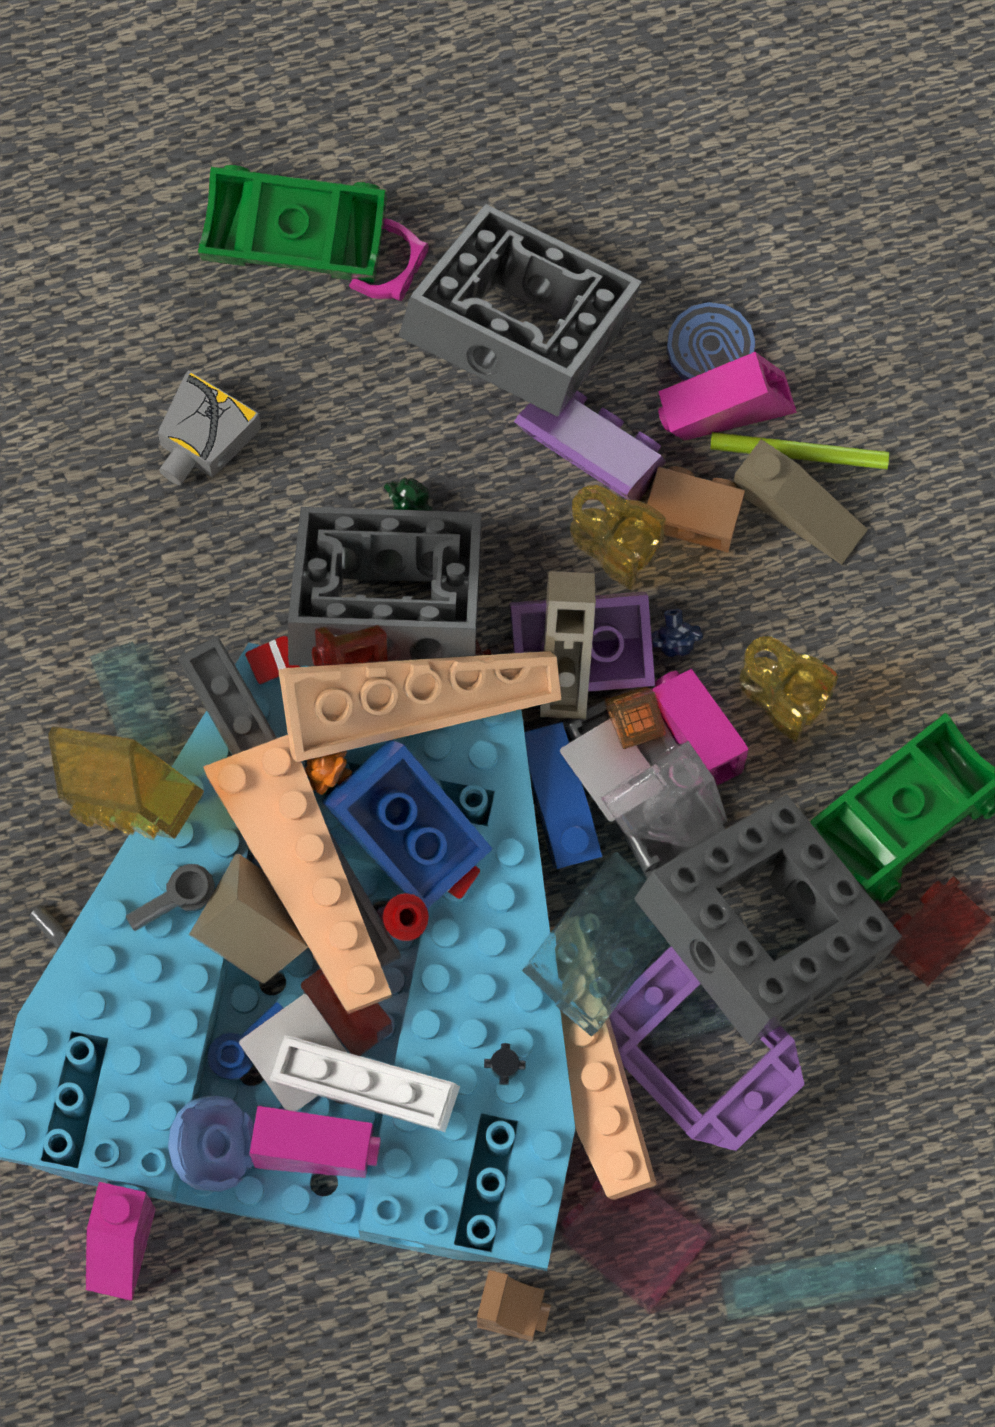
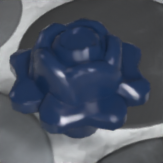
(676, 635)

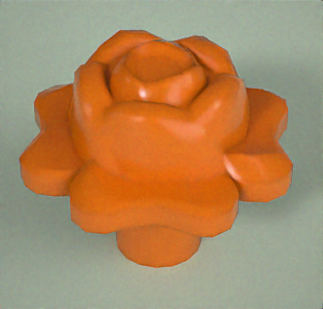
(327, 771)

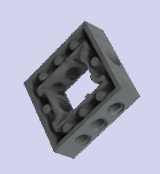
(497, 250)
(387, 546)
(725, 956)

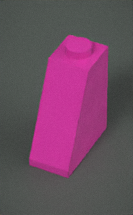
(726, 398)
(697, 718)
(312, 1143)
(117, 1239)

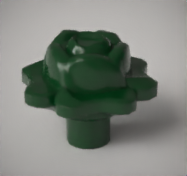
(408, 495)

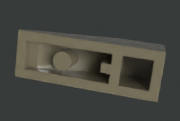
(798, 502)
(570, 637)

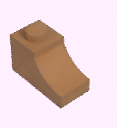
(512, 1307)

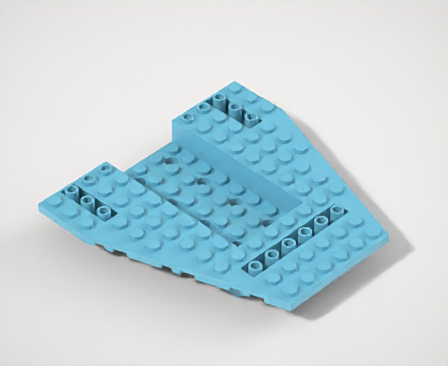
(129, 1015)

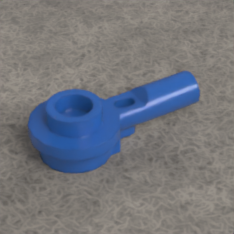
(227, 1056)

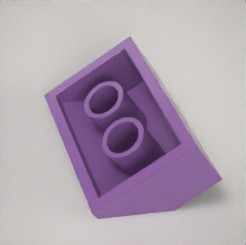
(596, 445)
(619, 644)

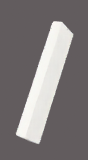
(365, 1083)

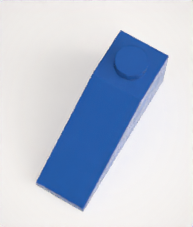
(560, 799)

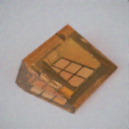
(636, 717)

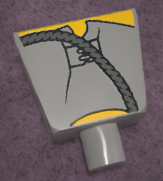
(203, 429)

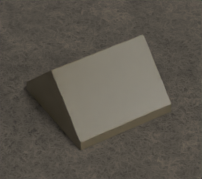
(248, 923)

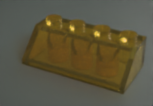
(120, 784)

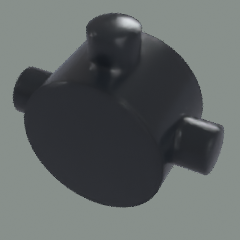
(504, 1064)

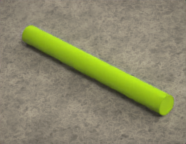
(803, 450)

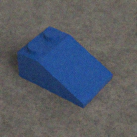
(407, 823)

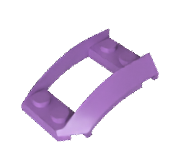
(745, 1104)

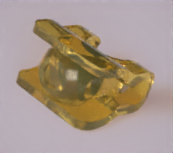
(622, 535)
(792, 689)

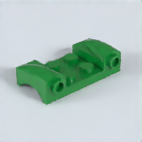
(293, 223)
(907, 806)

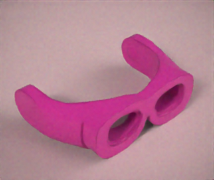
(399, 286)

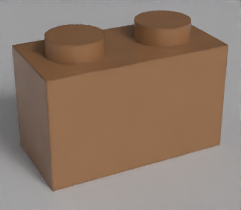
(696, 507)

